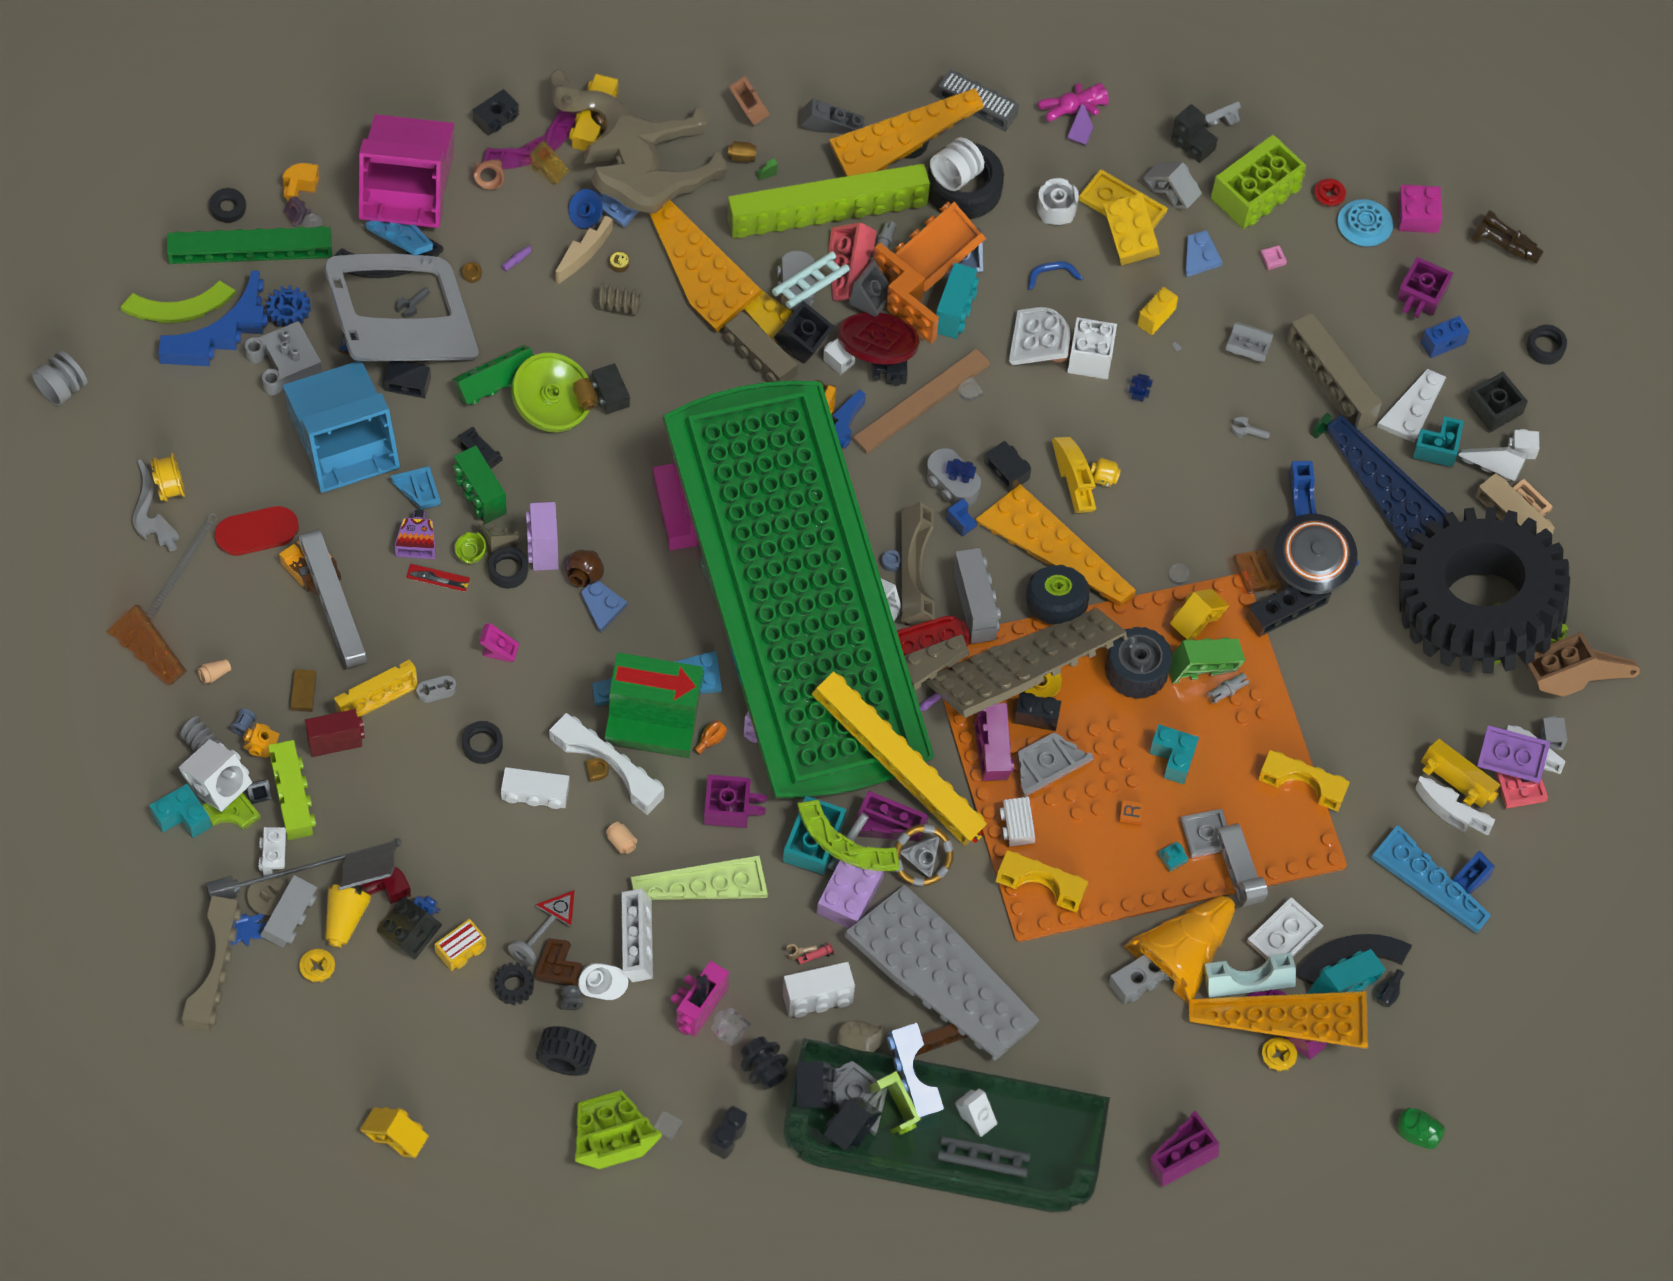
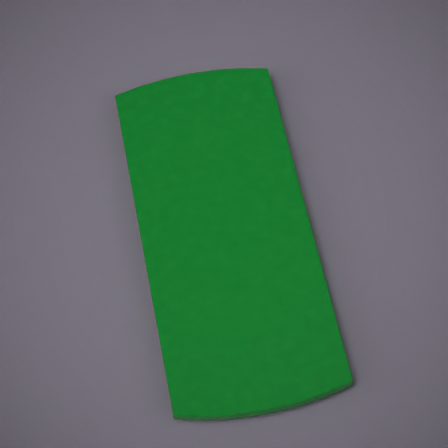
(793, 580)

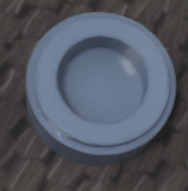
(891, 560)

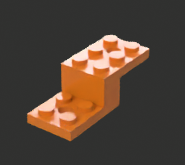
(906, 293)

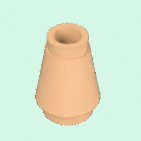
(212, 671)

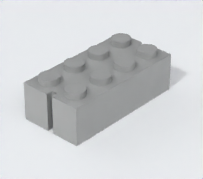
(976, 595)

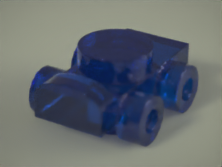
(1140, 389)
(959, 468)

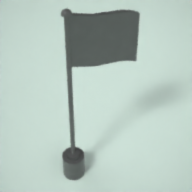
(358, 868)

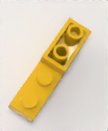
(1075, 468)

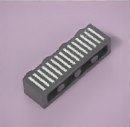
(996, 108)

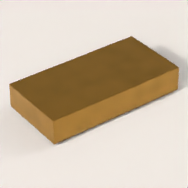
(303, 690)

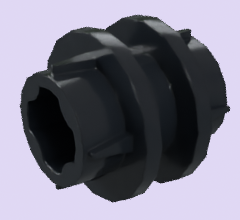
(764, 1062)

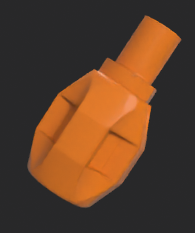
(711, 735)

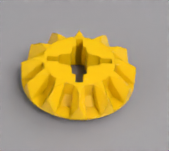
(317, 956)
(1282, 1046)

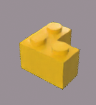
(1197, 612)
(396, 1130)

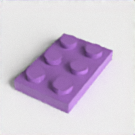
(1513, 754)

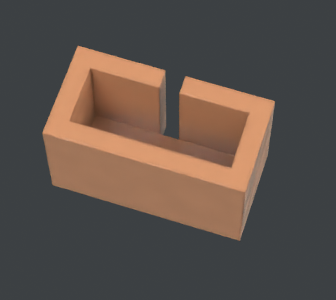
(749, 100)

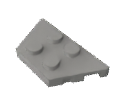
(1048, 761)
(853, 1082)

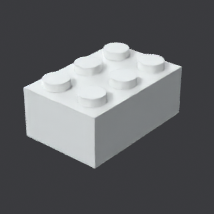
(818, 990)

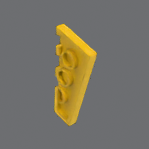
(768, 314)

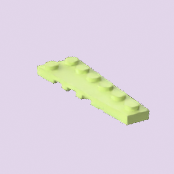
(719, 880)

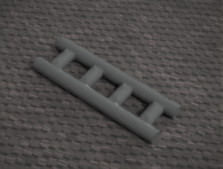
(975, 1148)

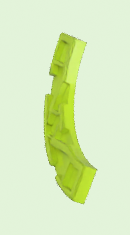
(179, 311)
(841, 847)

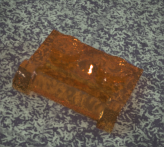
(1251, 572)

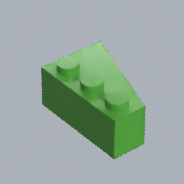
(1205, 656)

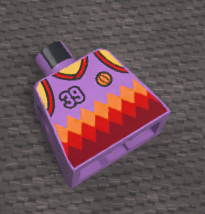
(416, 537)

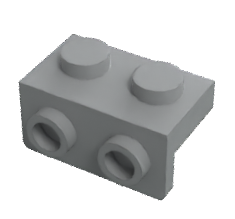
(1249, 342)

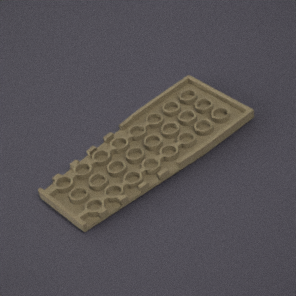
(1023, 662)

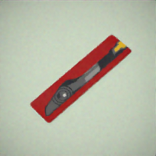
(438, 577)

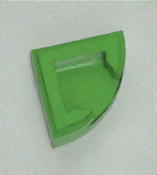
(769, 170)

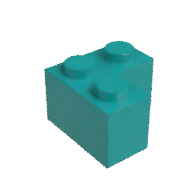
(1441, 446)
(1178, 748)
(181, 807)

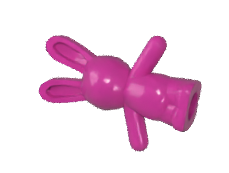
(1071, 102)

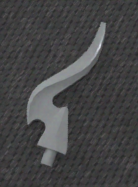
(156, 525)

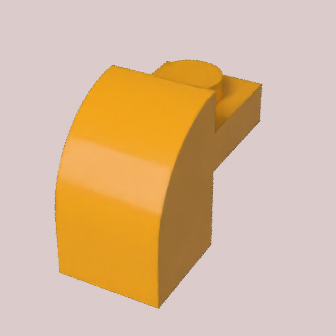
(300, 178)

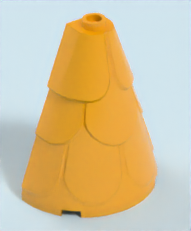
(1186, 943)

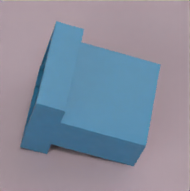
(342, 425)

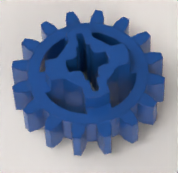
(288, 305)

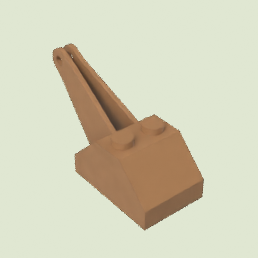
(1574, 663)

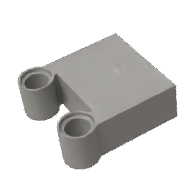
(288, 353)

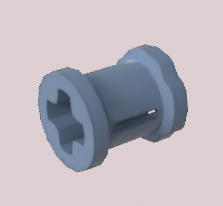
(243, 721)

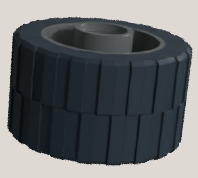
(1139, 664)

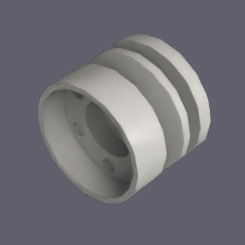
(59, 378)

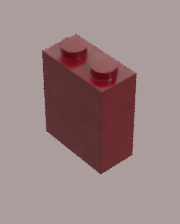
(334, 732)

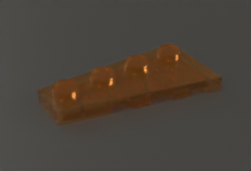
(144, 640)

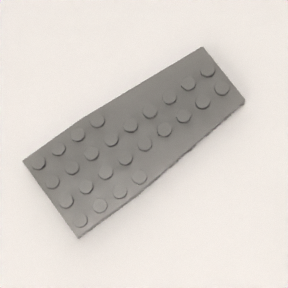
(942, 970)

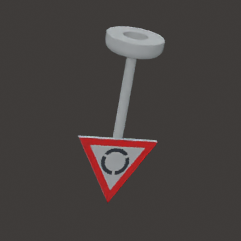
(558, 907)

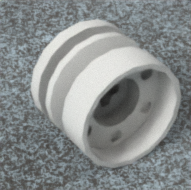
(957, 164)

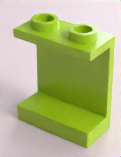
(901, 1099)

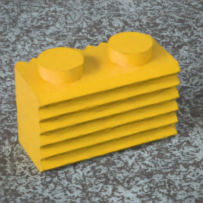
(1157, 310)

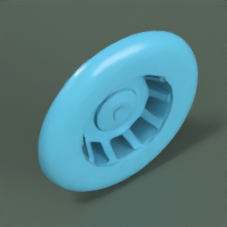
(1366, 217)

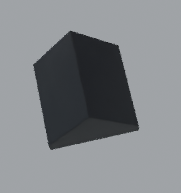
(259, 791)

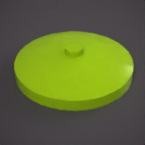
(545, 392)

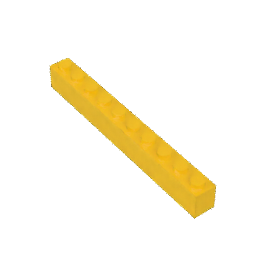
(899, 758)

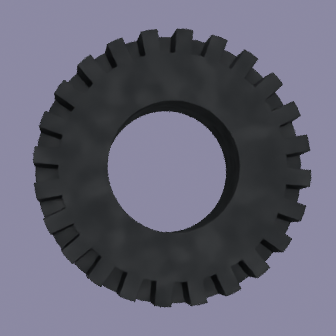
(1484, 631)

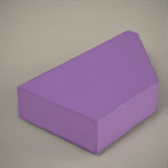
(1081, 127)

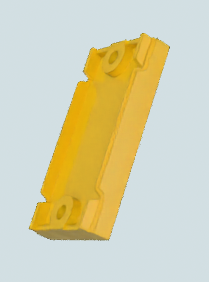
(379, 690)

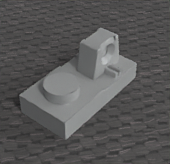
(1228, 113)

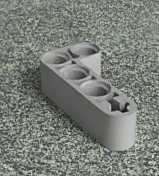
(1247, 885)

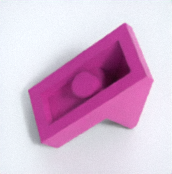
(498, 644)

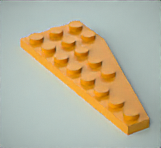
(708, 276)

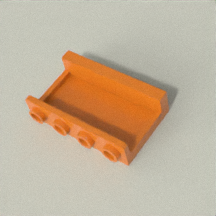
(940, 244)

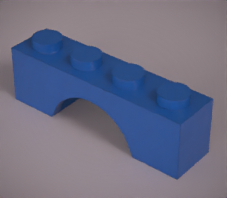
(1302, 487)

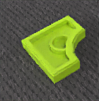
(238, 812)

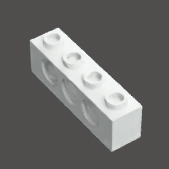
(637, 935)

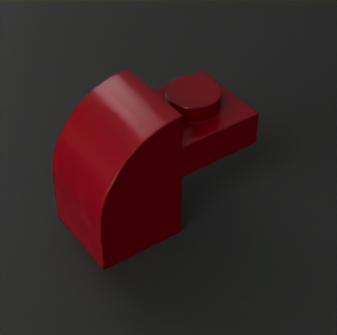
(395, 886)

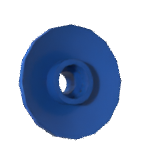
(580, 205)

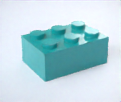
(957, 300)
(803, 849)

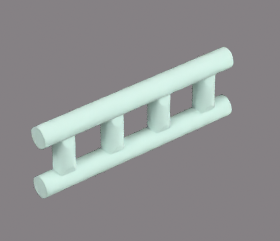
(813, 270)

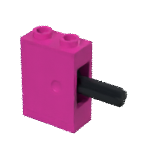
(701, 999)

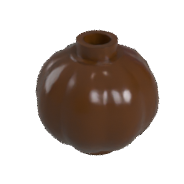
(584, 568)

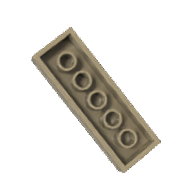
(1333, 372)

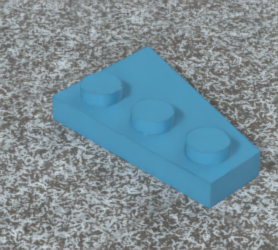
(402, 235)

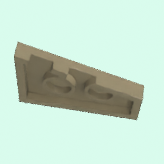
(932, 659)

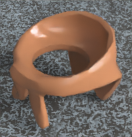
(497, 181)

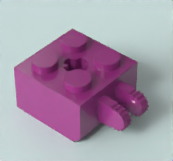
(1424, 287)
(729, 801)

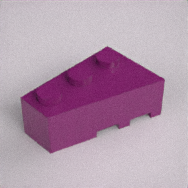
(888, 818)
(1184, 1151)

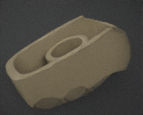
(861, 1035)

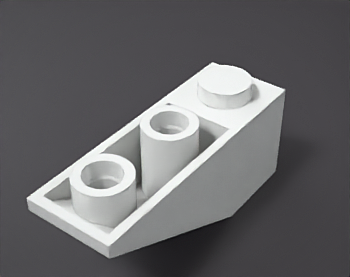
(1499, 460)

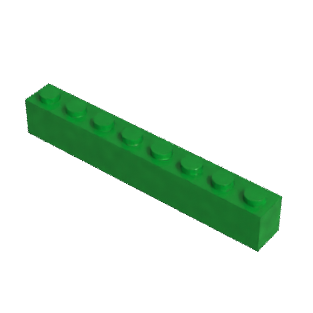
(249, 245)

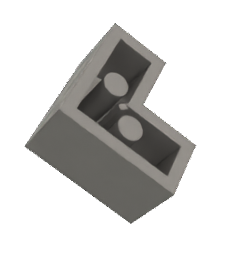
(1175, 181)

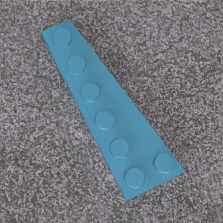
(710, 684)
(1413, 866)

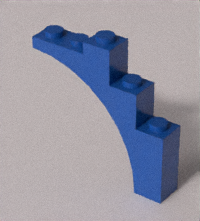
(199, 346)

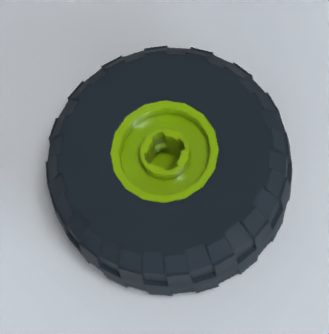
(1057, 594)

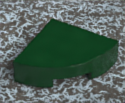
(1321, 425)

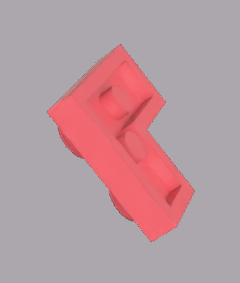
(1518, 793)

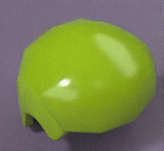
(470, 547)

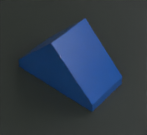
(1475, 873)

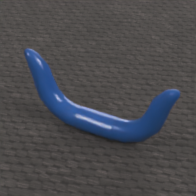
(1052, 266)

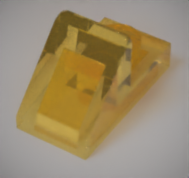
(548, 162)

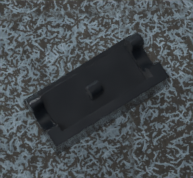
(471, 438)

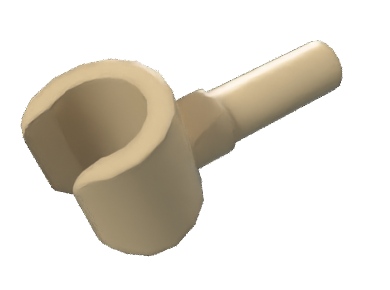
(790, 947)

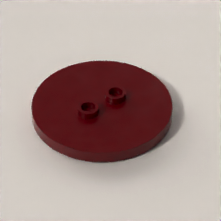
(878, 338)

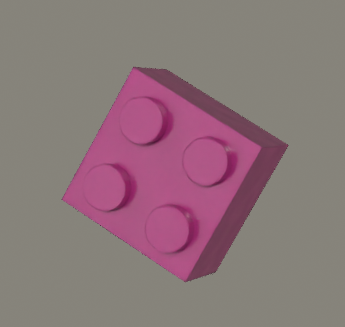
(1419, 208)

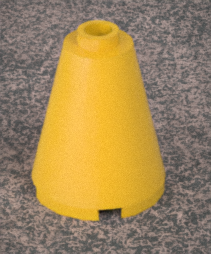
(343, 913)

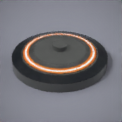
(1315, 553)

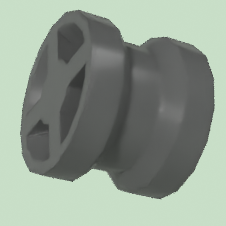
(571, 998)

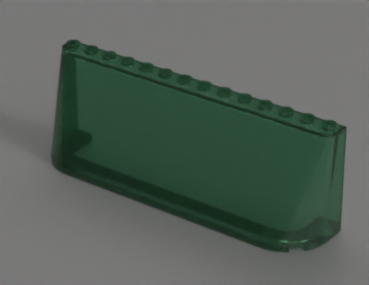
(1051, 1123)

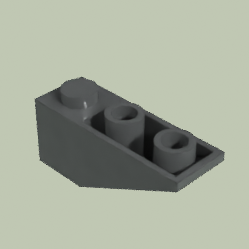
(829, 118)

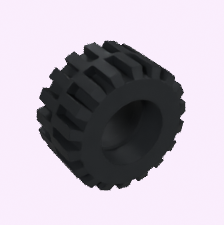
(566, 1050)

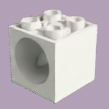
(1092, 348)
(216, 774)

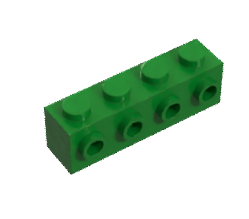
(491, 375)

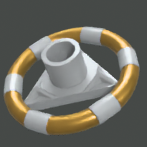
(924, 854)

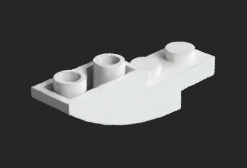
(1444, 804)

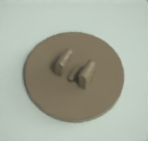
(266, 895)

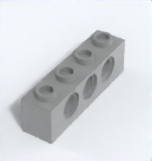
(1130, 991)

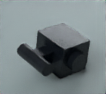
(895, 373)

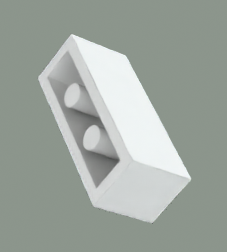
(535, 788)

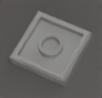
(1201, 832)

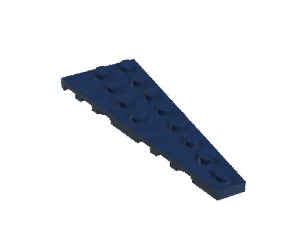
(1393, 491)

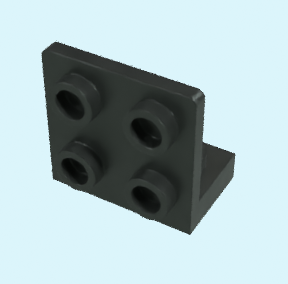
(409, 927)

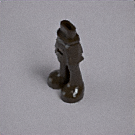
(1518, 246)

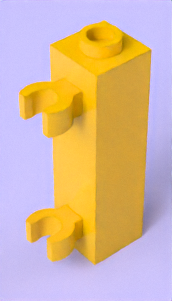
(1460, 774)

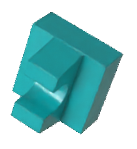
(1173, 856)

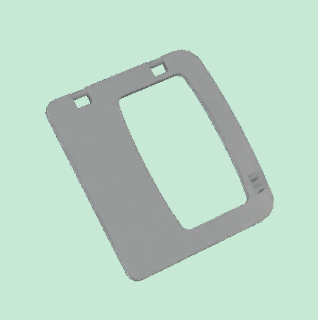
(402, 338)

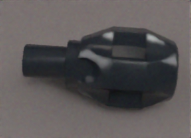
(1390, 990)

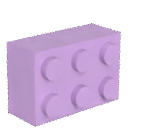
(542, 536)
(849, 894)

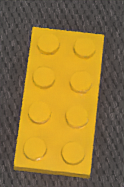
(1107, 188)

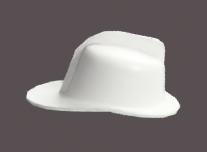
(602, 981)

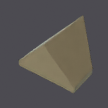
(497, 538)

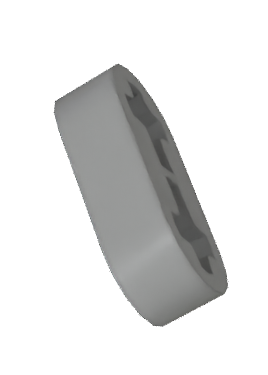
(436, 689)

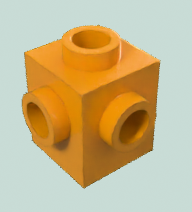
(258, 739)

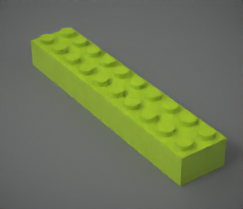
(828, 201)

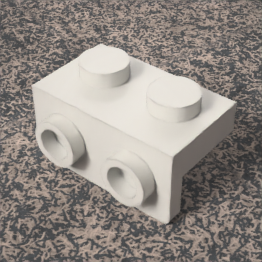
(273, 849)

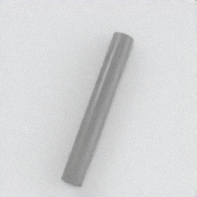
(851, 835)

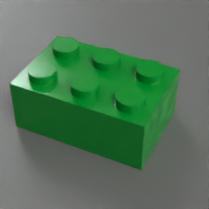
(479, 485)

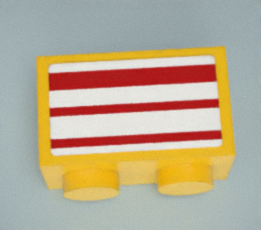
(460, 945)

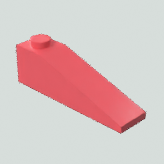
(853, 247)

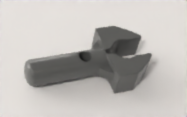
(412, 310)

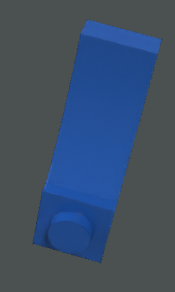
(845, 415)

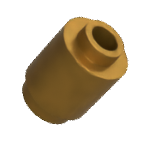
(742, 151)
(585, 394)

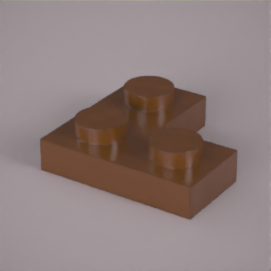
(554, 967)

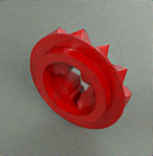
(1328, 185)

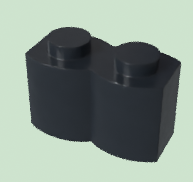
(728, 1132)

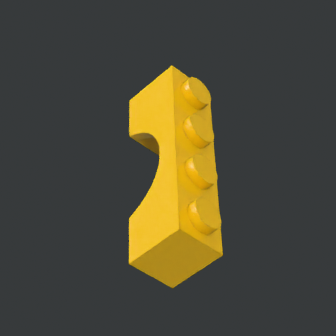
(586, 129)
(1281, 769)
(1019, 870)

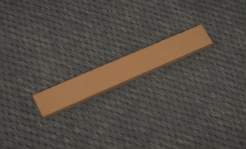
(921, 401)

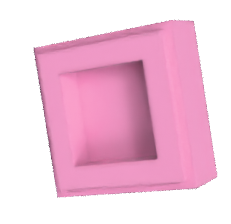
(1273, 257)

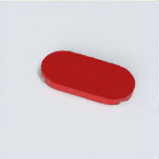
(256, 530)
(931, 633)

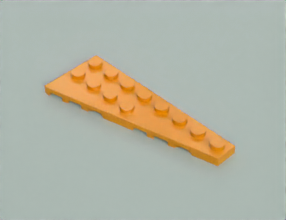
(895, 138)
(1039, 532)
(1315, 1017)

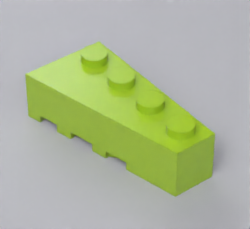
(291, 791)

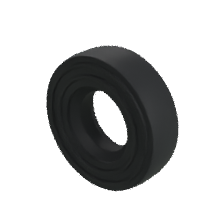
(227, 194)

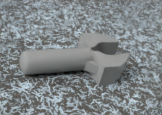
(1247, 429)

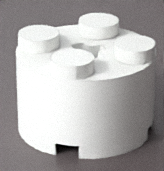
(1057, 202)

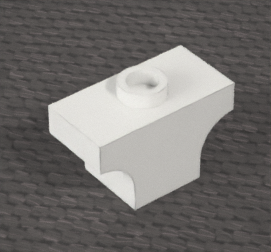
(976, 1111)

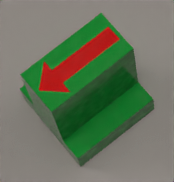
(653, 704)

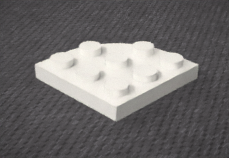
(1039, 336)

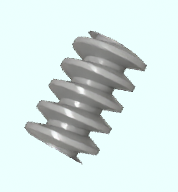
(196, 733)

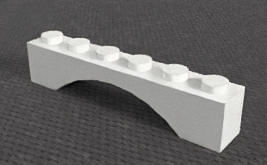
(574, 737)

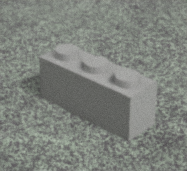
(289, 912)

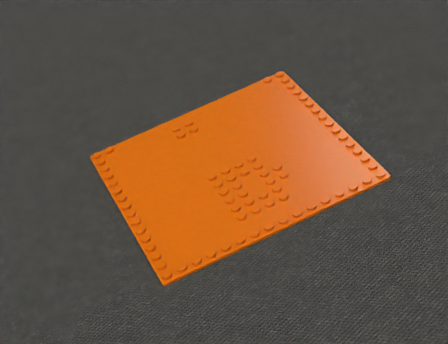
(1080, 812)

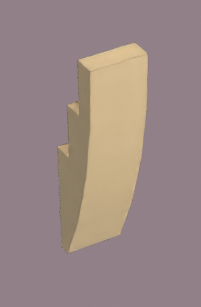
(581, 253)

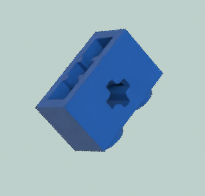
(1445, 336)

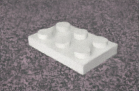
(1285, 931)

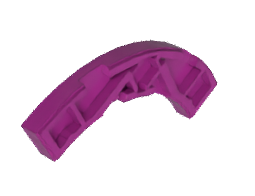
(554, 137)

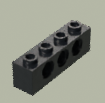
(1265, 622)

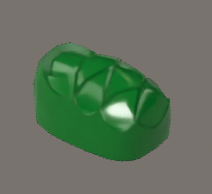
(1420, 1128)

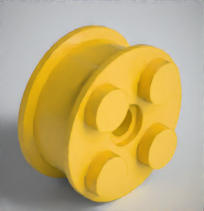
(168, 477)

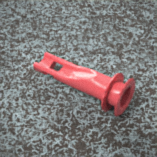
(827, 949)

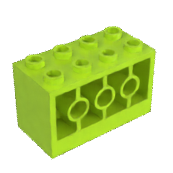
(1258, 182)

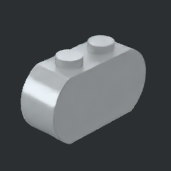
(791, 264)
(950, 490)

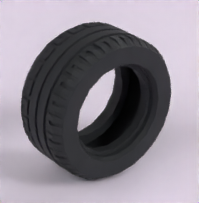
(973, 203)

